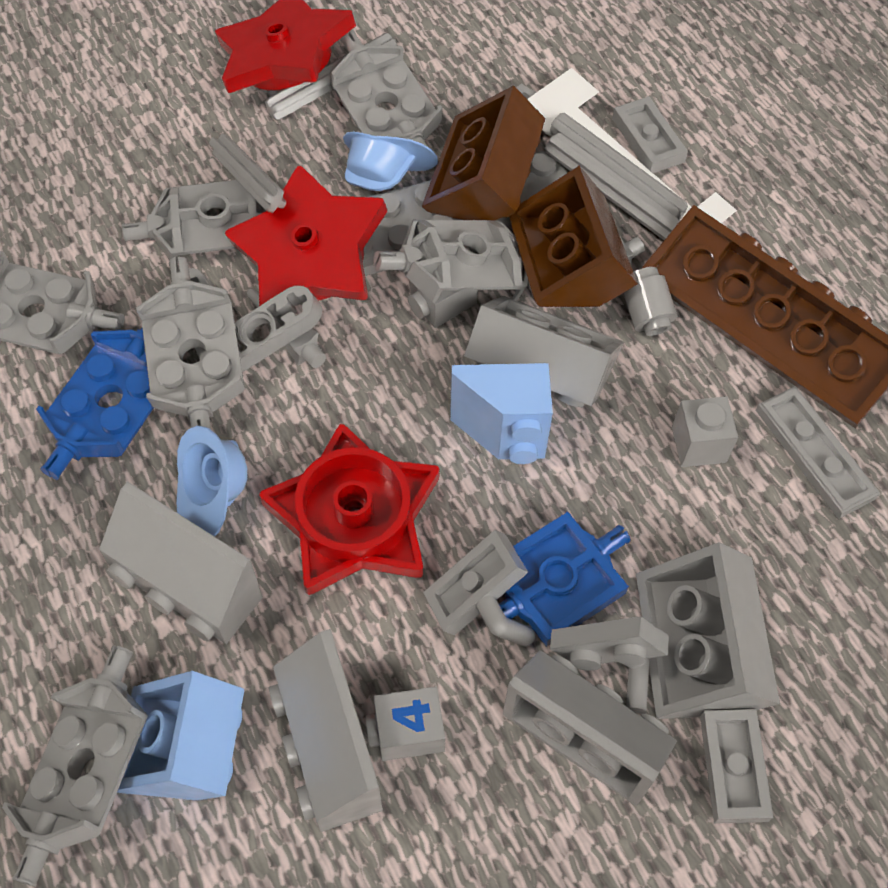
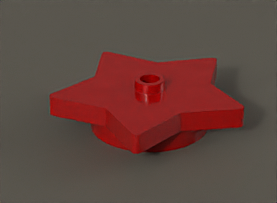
(281, 45)
(310, 241)
(344, 541)

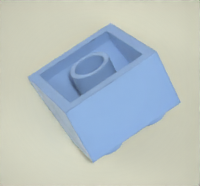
(504, 408)
(185, 739)

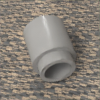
(650, 302)

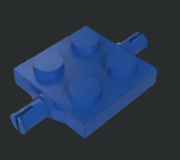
(566, 576)

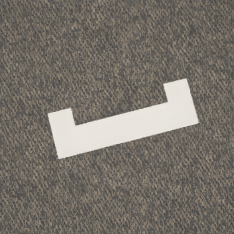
(569, 93)

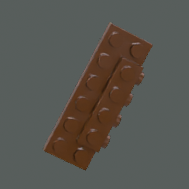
(776, 314)

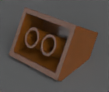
(486, 159)
(571, 245)

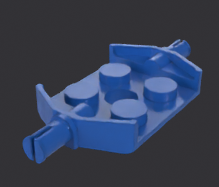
(75, 417)

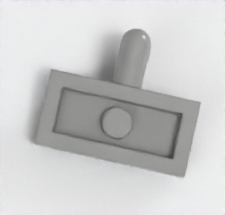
(475, 586)
(621, 641)

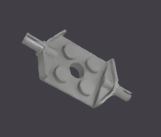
(380, 75)
(180, 219)
(439, 262)
(67, 313)
(187, 318)
(60, 803)

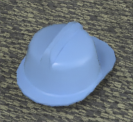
(382, 161)
(209, 477)

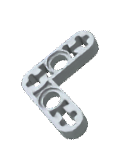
(279, 335)

